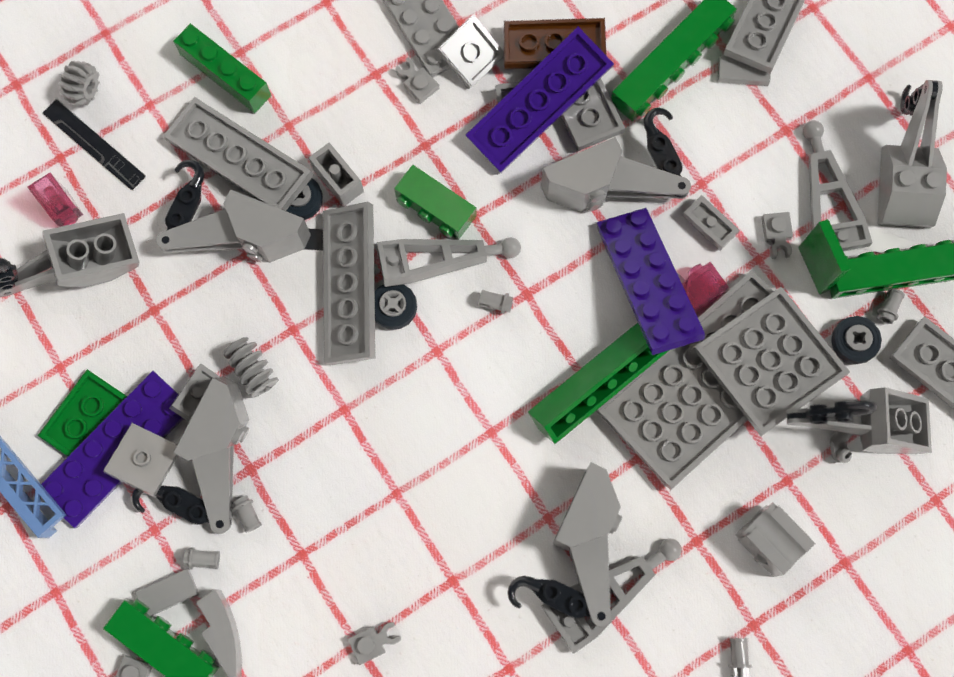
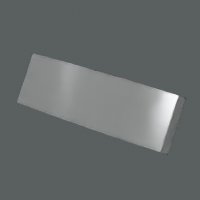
(223, 633)

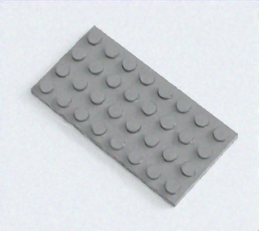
(677, 406)

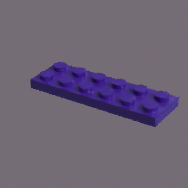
(539, 99)
(650, 281)
(80, 479)

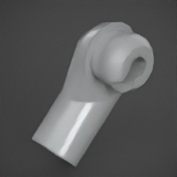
(839, 447)

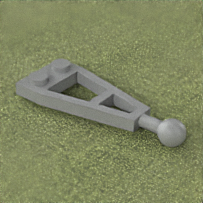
(849, 234)
(396, 268)
(577, 631)

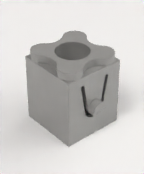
(774, 540)

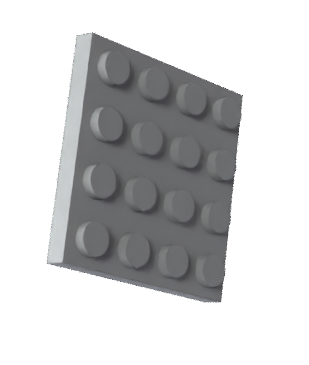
(771, 360)

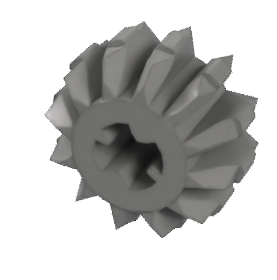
(79, 83)

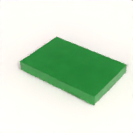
(824, 256)
(81, 412)

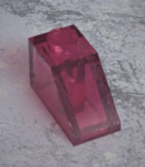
(55, 200)
(704, 285)

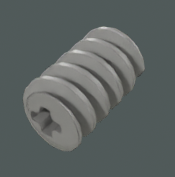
(249, 368)

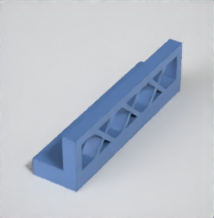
(20, 501)

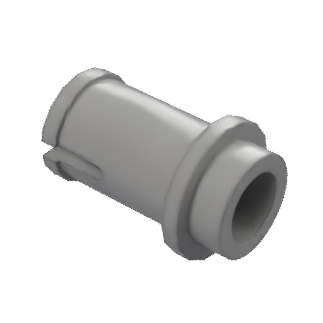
(496, 301)
(889, 309)
(246, 513)
(200, 558)

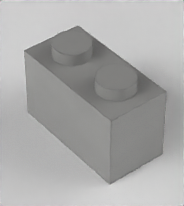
(336, 174)

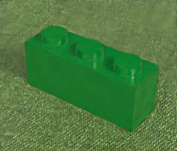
(435, 203)

